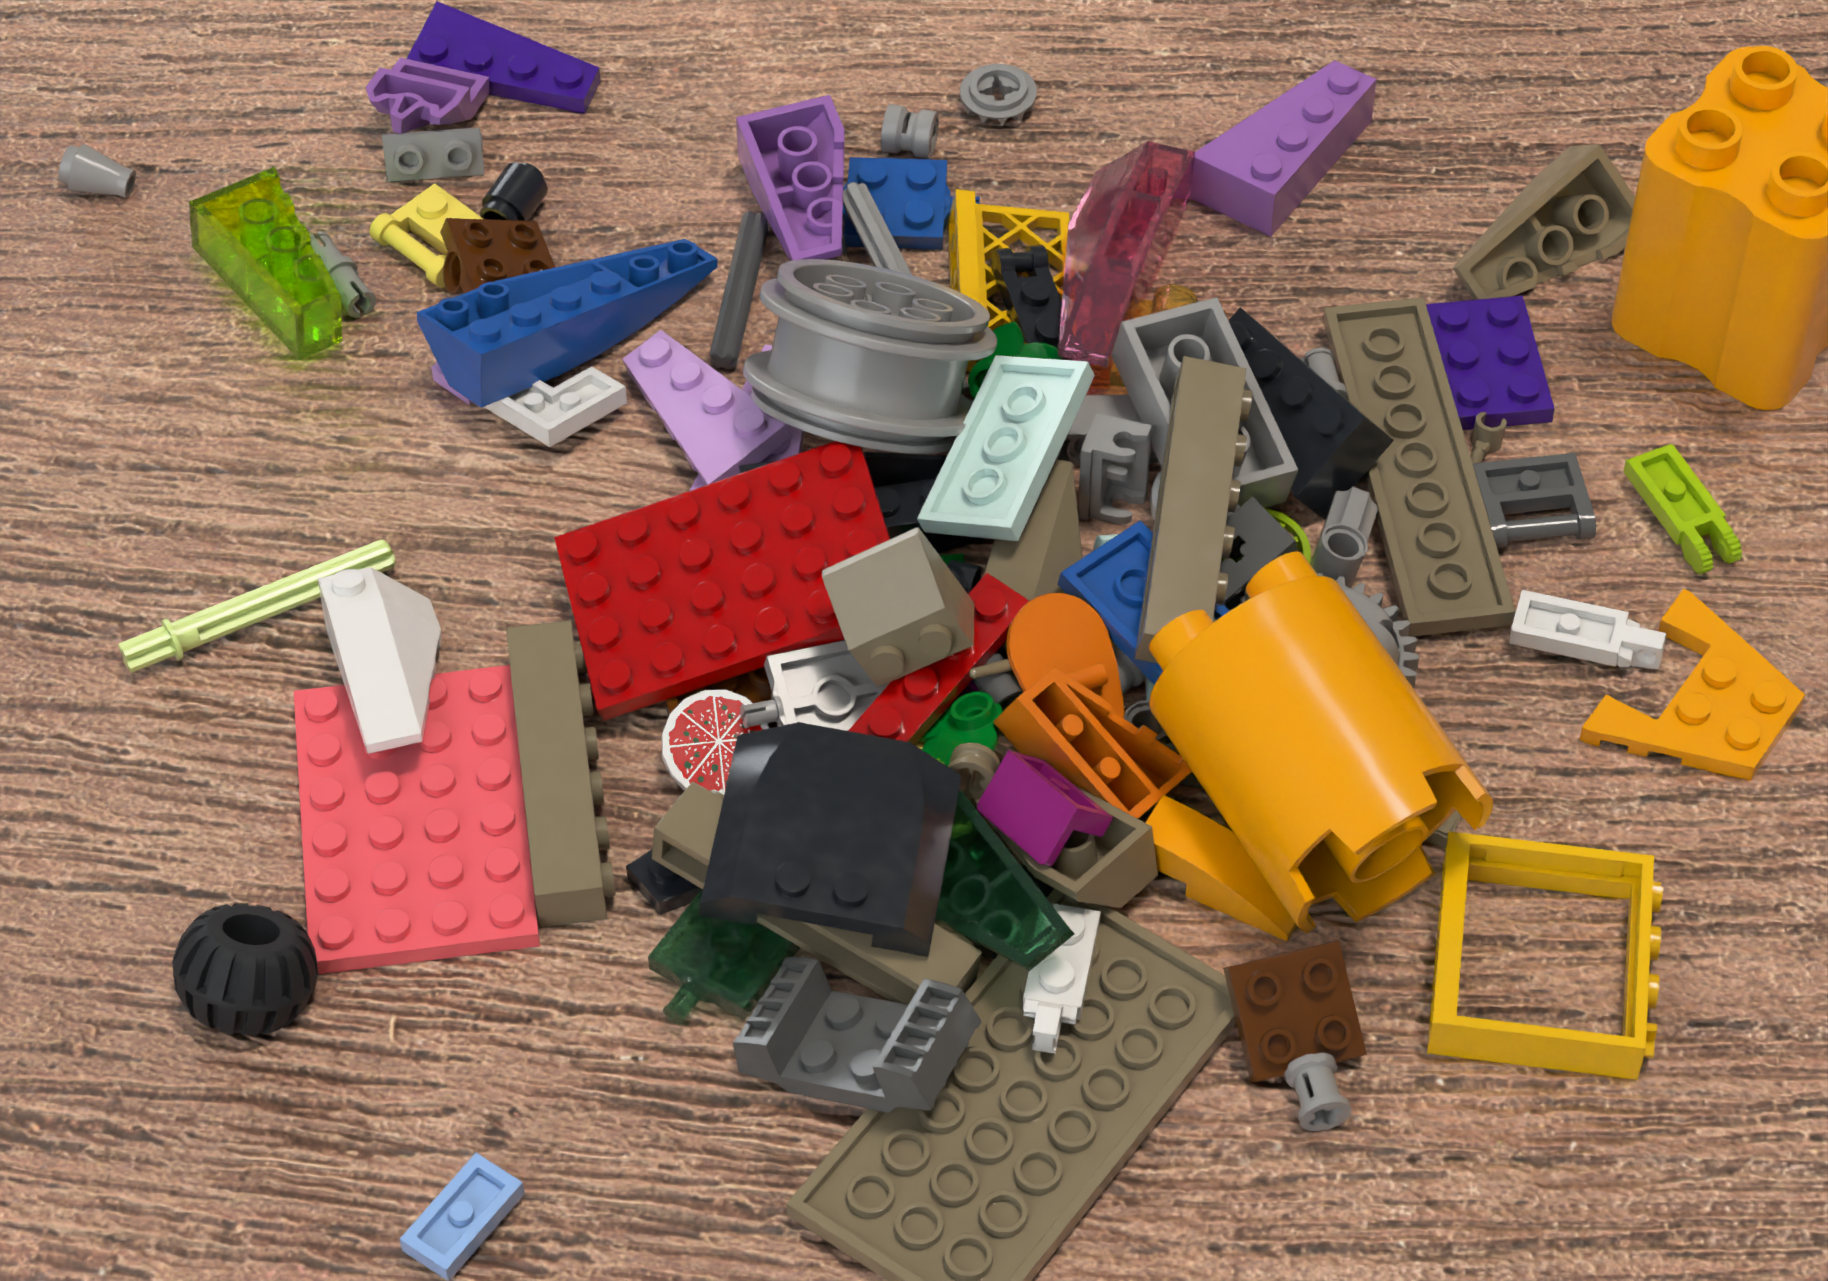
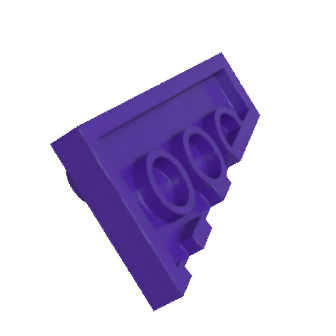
(513, 63)

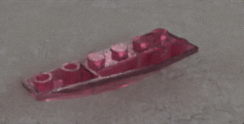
(1118, 245)

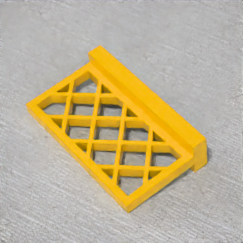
(967, 251)

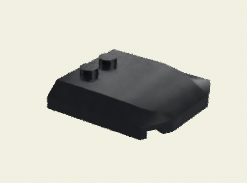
(833, 834)

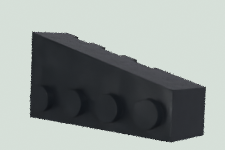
(1321, 427)

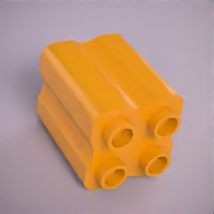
(1735, 232)

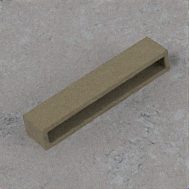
(1195, 496)
(556, 774)
(684, 846)

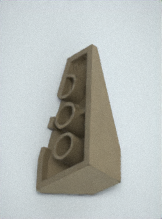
(1559, 222)
(1046, 543)
(1094, 867)

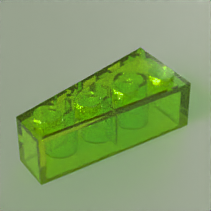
(268, 261)

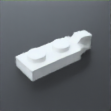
(1584, 632)
(1059, 983)

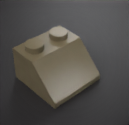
(899, 607)

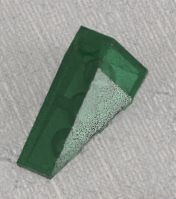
(994, 896)

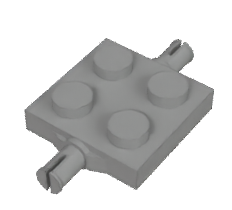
(814, 687)

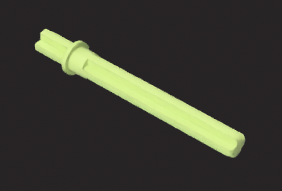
(246, 609)

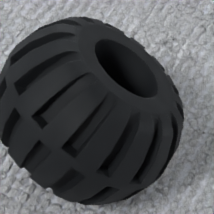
(245, 969)

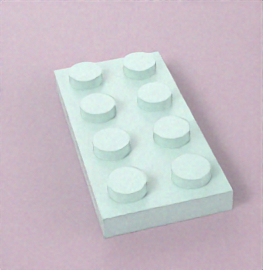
(1006, 448)

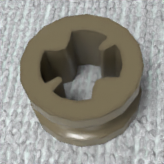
(976, 758)

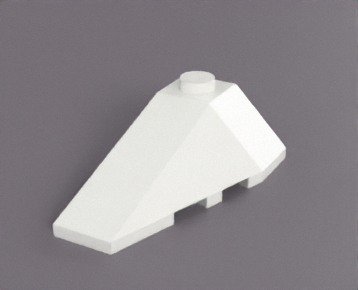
(385, 653)

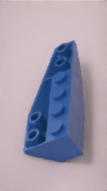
(555, 318)

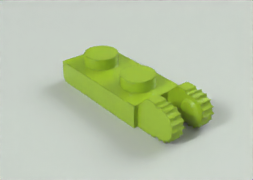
(1683, 506)

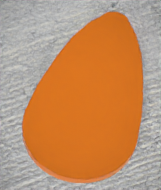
(1064, 635)

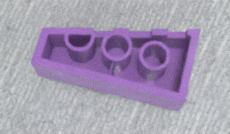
(1284, 149)

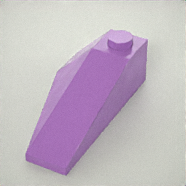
(797, 174)

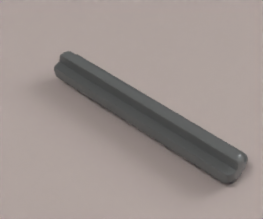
(739, 290)

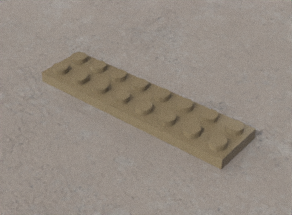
(1425, 480)

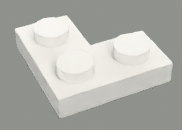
(561, 411)

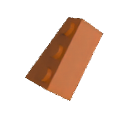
(1091, 743)

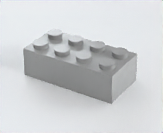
(1148, 361)

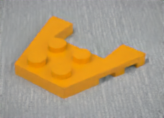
(1723, 713)

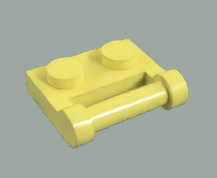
(425, 218)

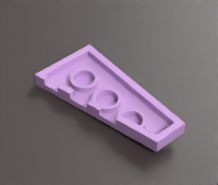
(703, 409)

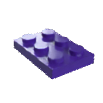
(1492, 361)

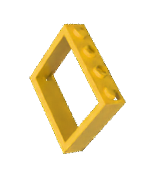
(1555, 869)

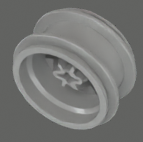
(868, 355)

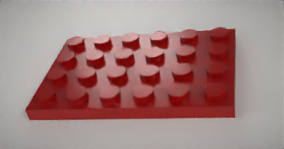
(717, 576)

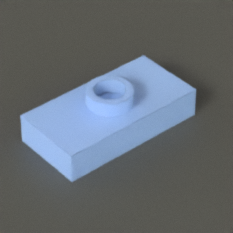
(462, 1216)

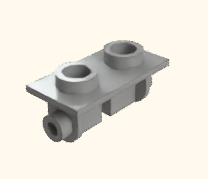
(433, 154)

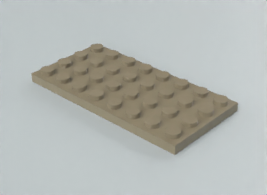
(1017, 1131)

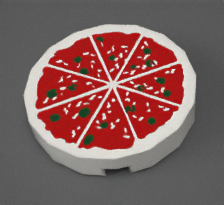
(703, 737)

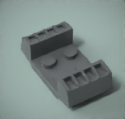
(852, 1044)

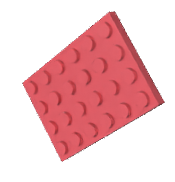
(416, 842)

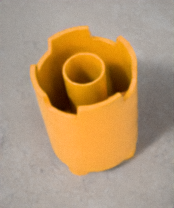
(1311, 742)

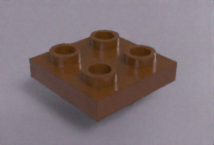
(491, 251)
(1294, 1008)

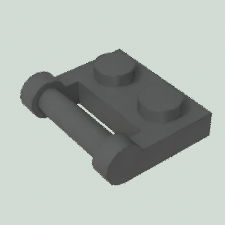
(1536, 486)

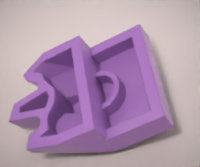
(426, 94)

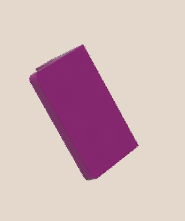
(1039, 807)

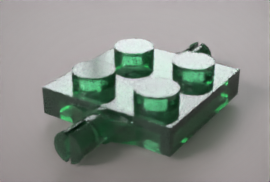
(717, 962)

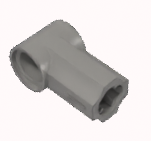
(1345, 535)

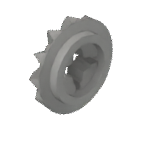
(1014, 84)

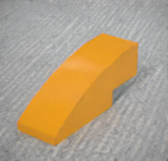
(1215, 867)

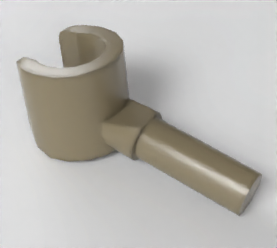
(1485, 438)

